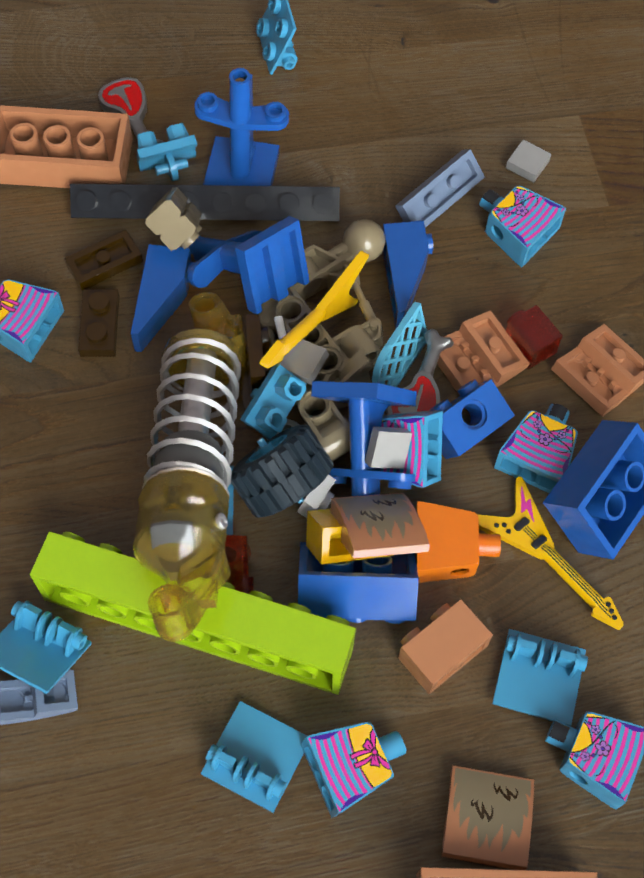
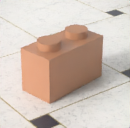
(443, 645)

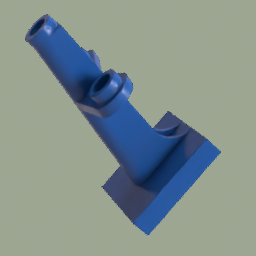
(239, 158)
(264, 259)
(366, 409)

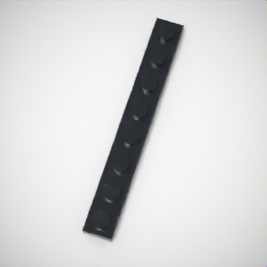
(213, 201)

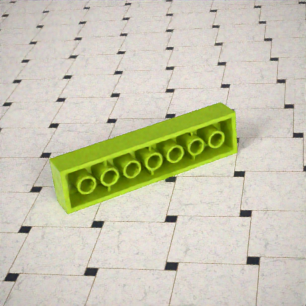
(240, 629)

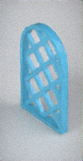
(397, 339)

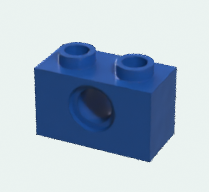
(487, 414)

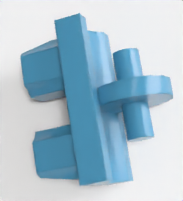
(166, 156)
(273, 401)

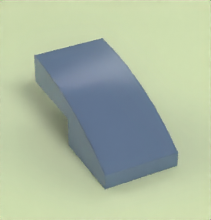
(25, 703)

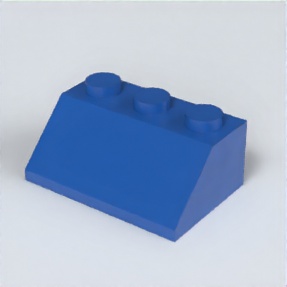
(360, 588)

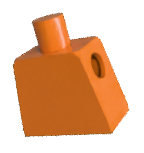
(453, 543)

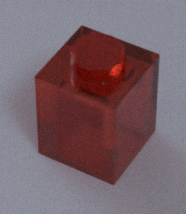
(534, 335)

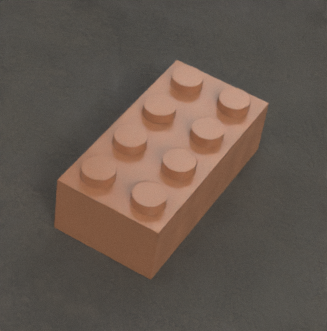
(63, 147)

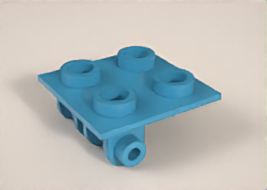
(275, 34)
(38, 647)
(539, 677)
(255, 756)

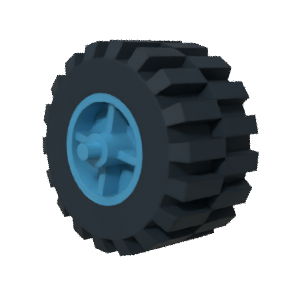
(281, 471)

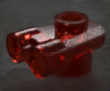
(239, 567)

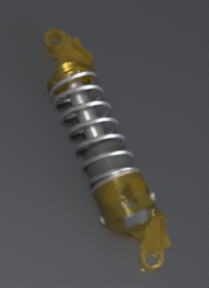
(185, 490)

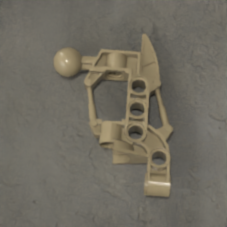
(352, 350)

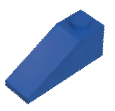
(405, 263)
(161, 291)

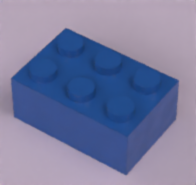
(602, 490)

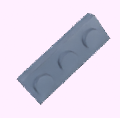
(441, 189)

